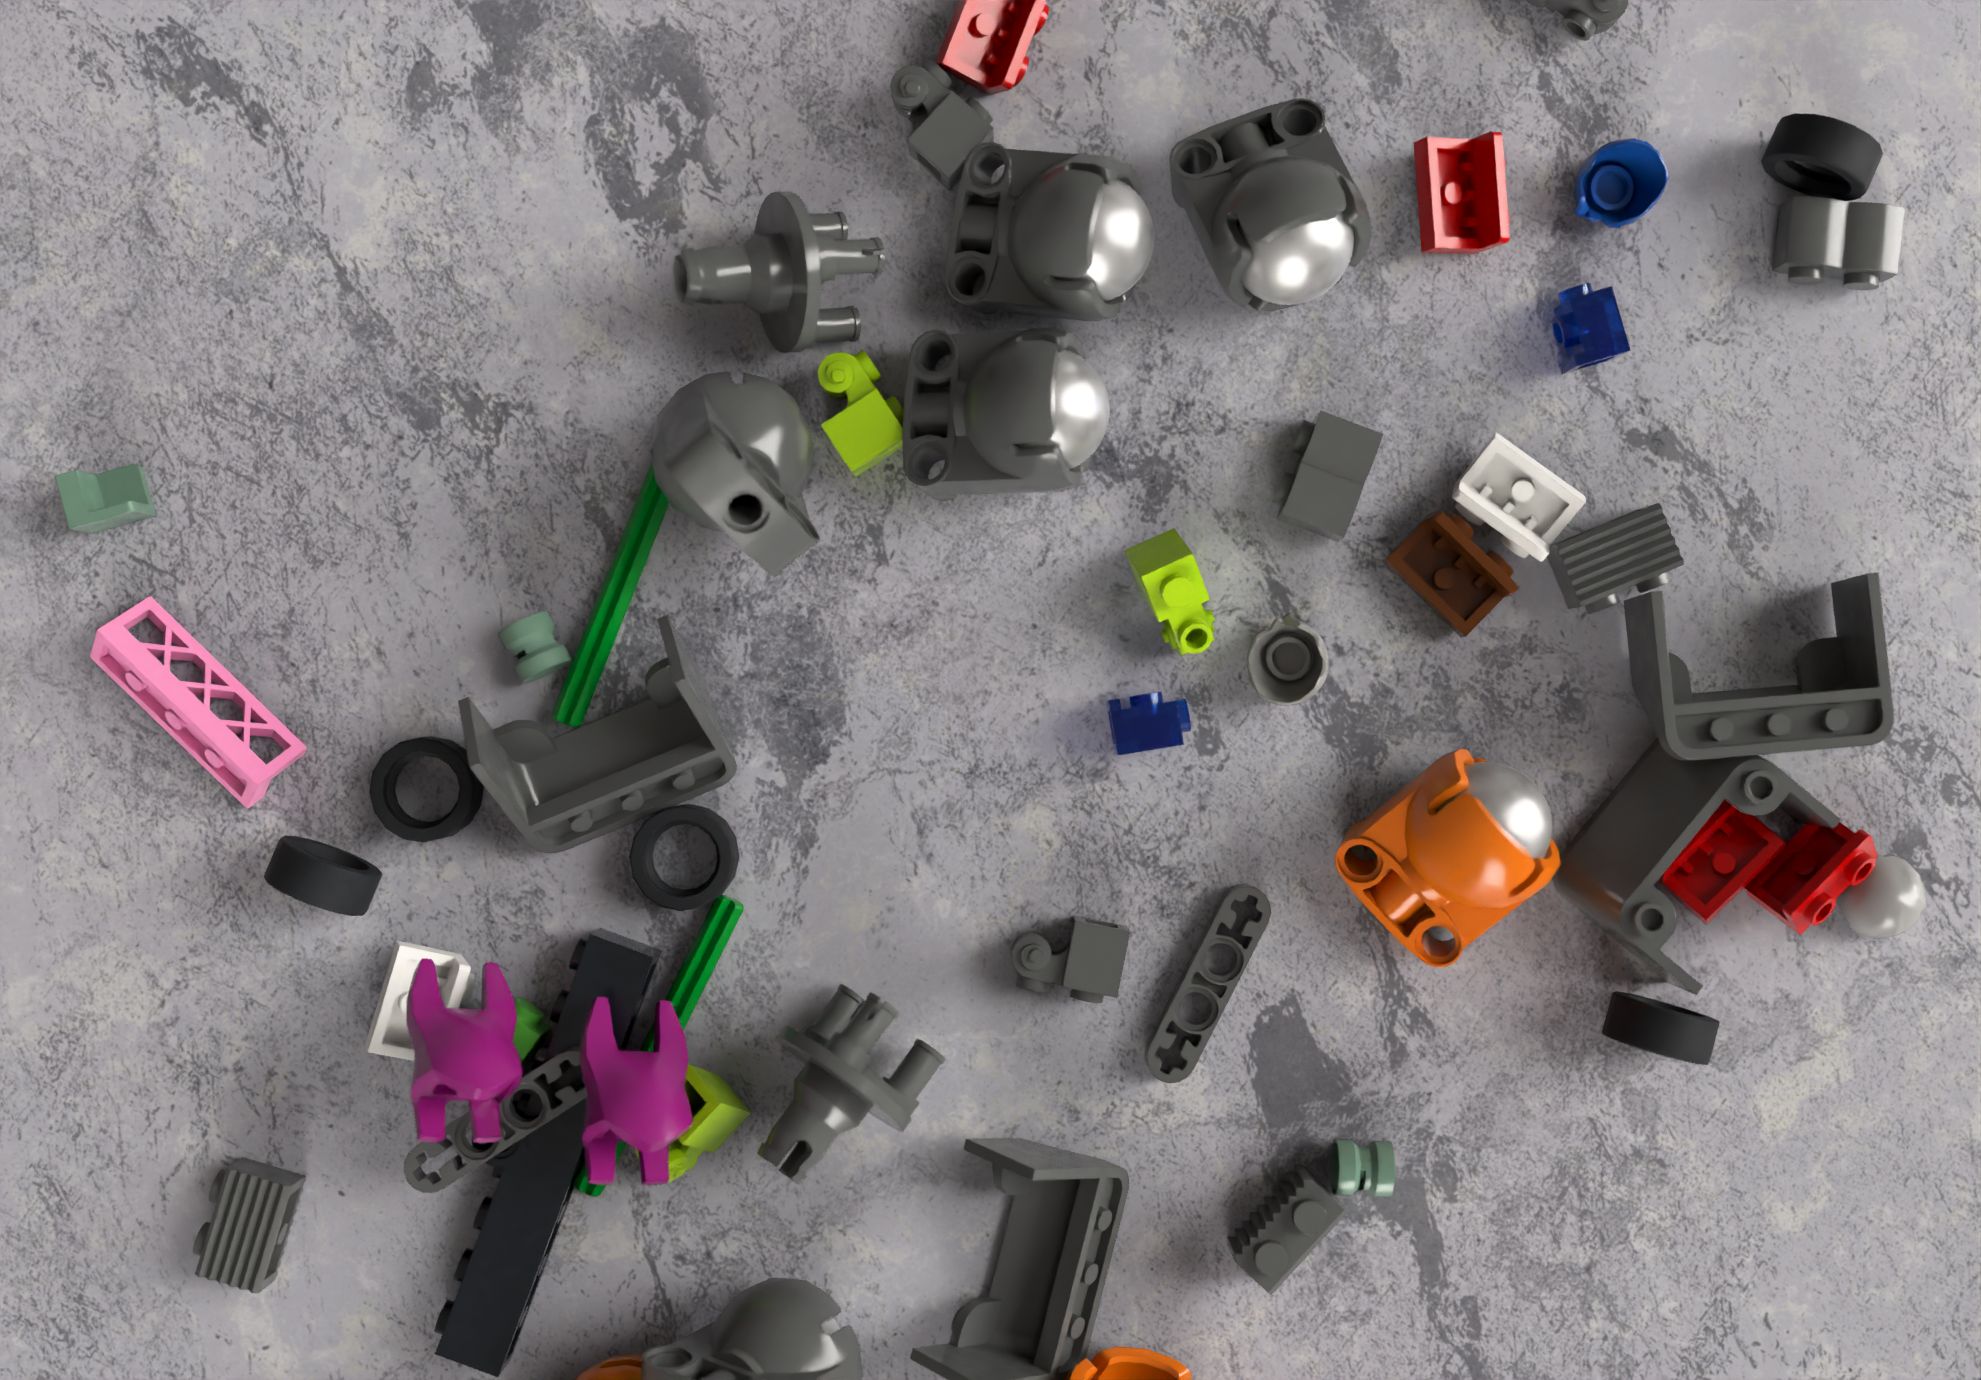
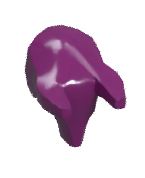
(461, 1053)
(633, 1095)

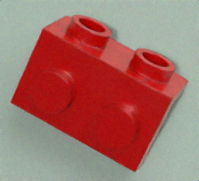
(990, 42)
(1461, 194)
(1720, 861)
(1812, 873)

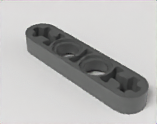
(1213, 985)
(511, 1125)

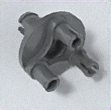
(782, 273)
(839, 1085)

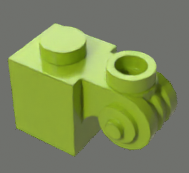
(868, 425)
(1173, 591)
(715, 1117)

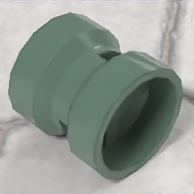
(534, 647)
(1362, 1168)

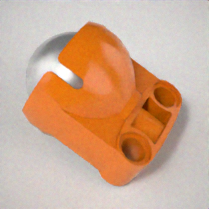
(1452, 853)

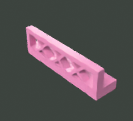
(182, 714)

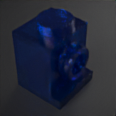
(1588, 327)
(1147, 723)

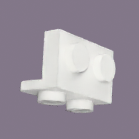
(1516, 498)
(388, 1028)

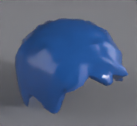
(1620, 182)

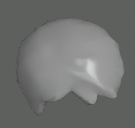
(1287, 662)
(1885, 901)

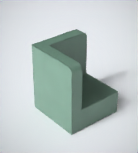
(105, 499)

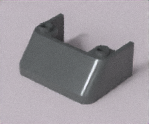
(1837, 700)
(608, 769)
(1644, 828)
(1046, 1269)

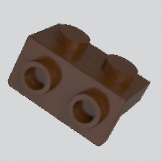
(1452, 571)

